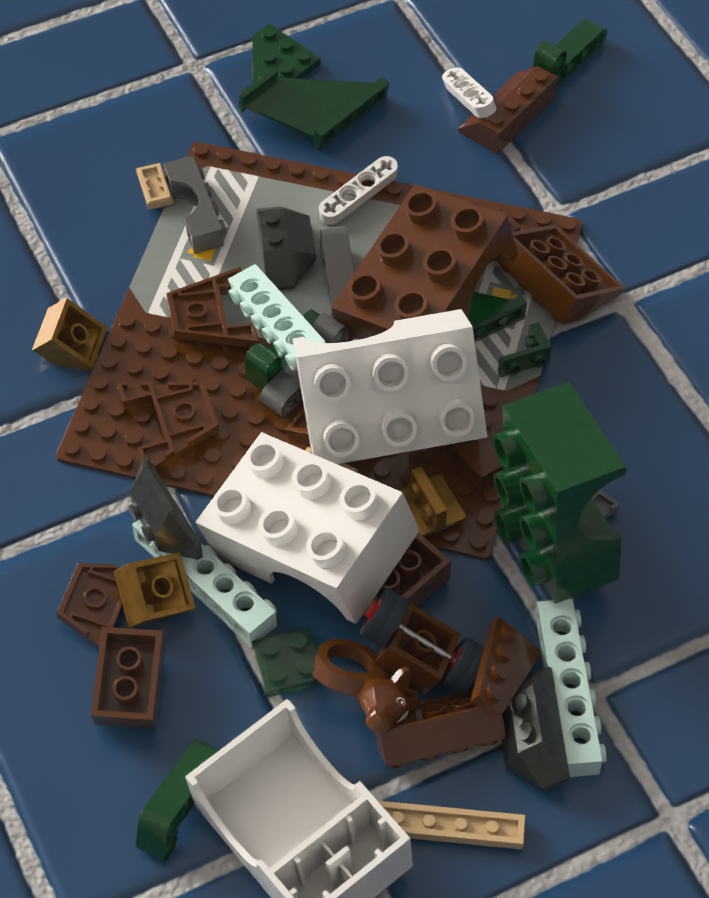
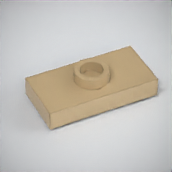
(154, 186)

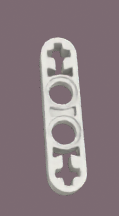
(469, 92)
(361, 192)

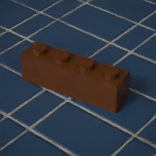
(475, 460)

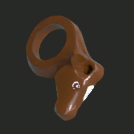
(382, 697)

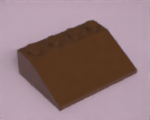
(559, 273)

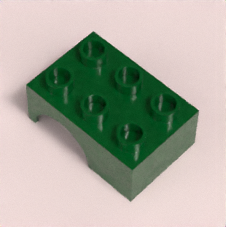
(551, 470)

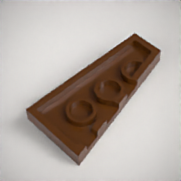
(502, 667)

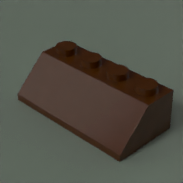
(517, 105)
(439, 727)

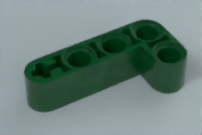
(571, 50)
(265, 363)
(170, 804)

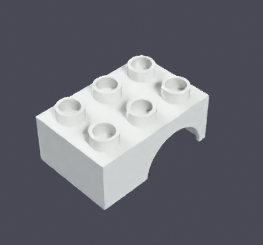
(393, 389)
(310, 522)
(296, 816)

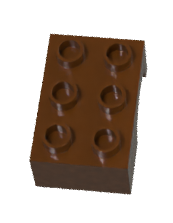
(423, 262)

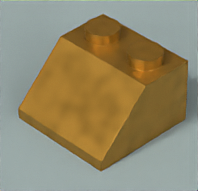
(70, 336)
(154, 589)

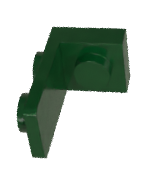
(536, 354)

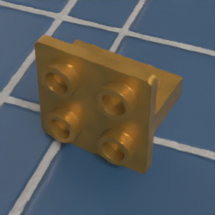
(432, 503)

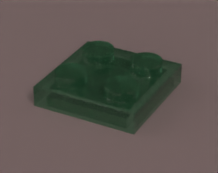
(286, 661)

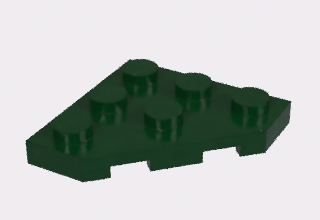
(278, 51)

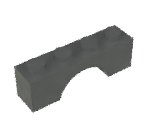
(187, 183)

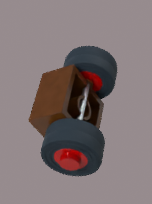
(421, 643)

